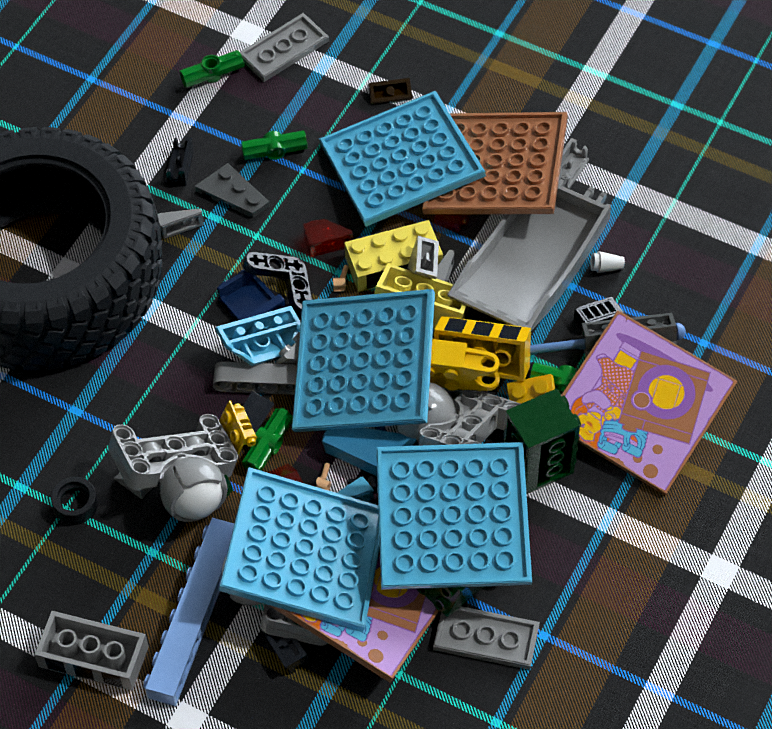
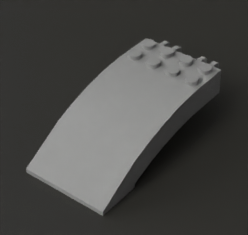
(532, 259)

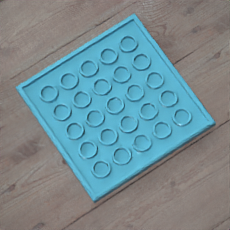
(401, 158)
(364, 361)
(453, 516)
(303, 550)

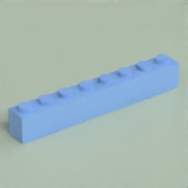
(190, 617)

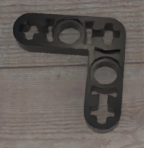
(287, 269)

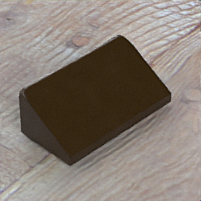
(390, 90)

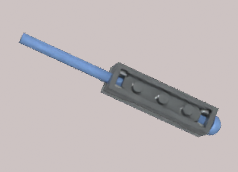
(660, 323)

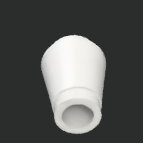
(606, 262)

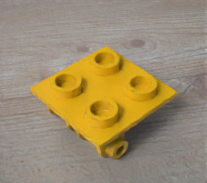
(237, 426)

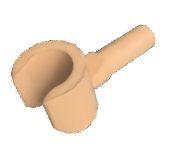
(340, 283)
(321, 481)

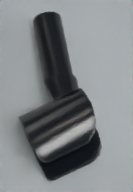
(372, 480)

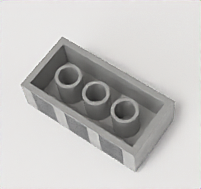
(91, 650)

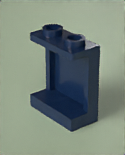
(247, 296)

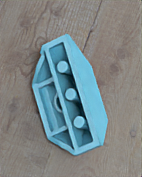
(260, 336)

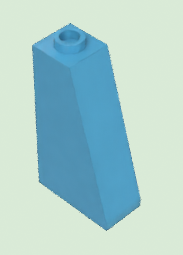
(359, 445)

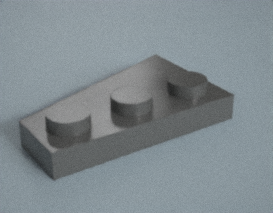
(235, 190)

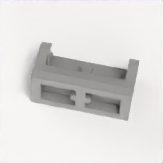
(573, 162)

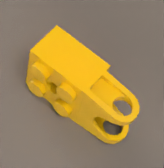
(461, 367)

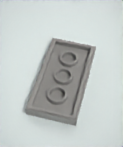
(284, 47)
(487, 637)

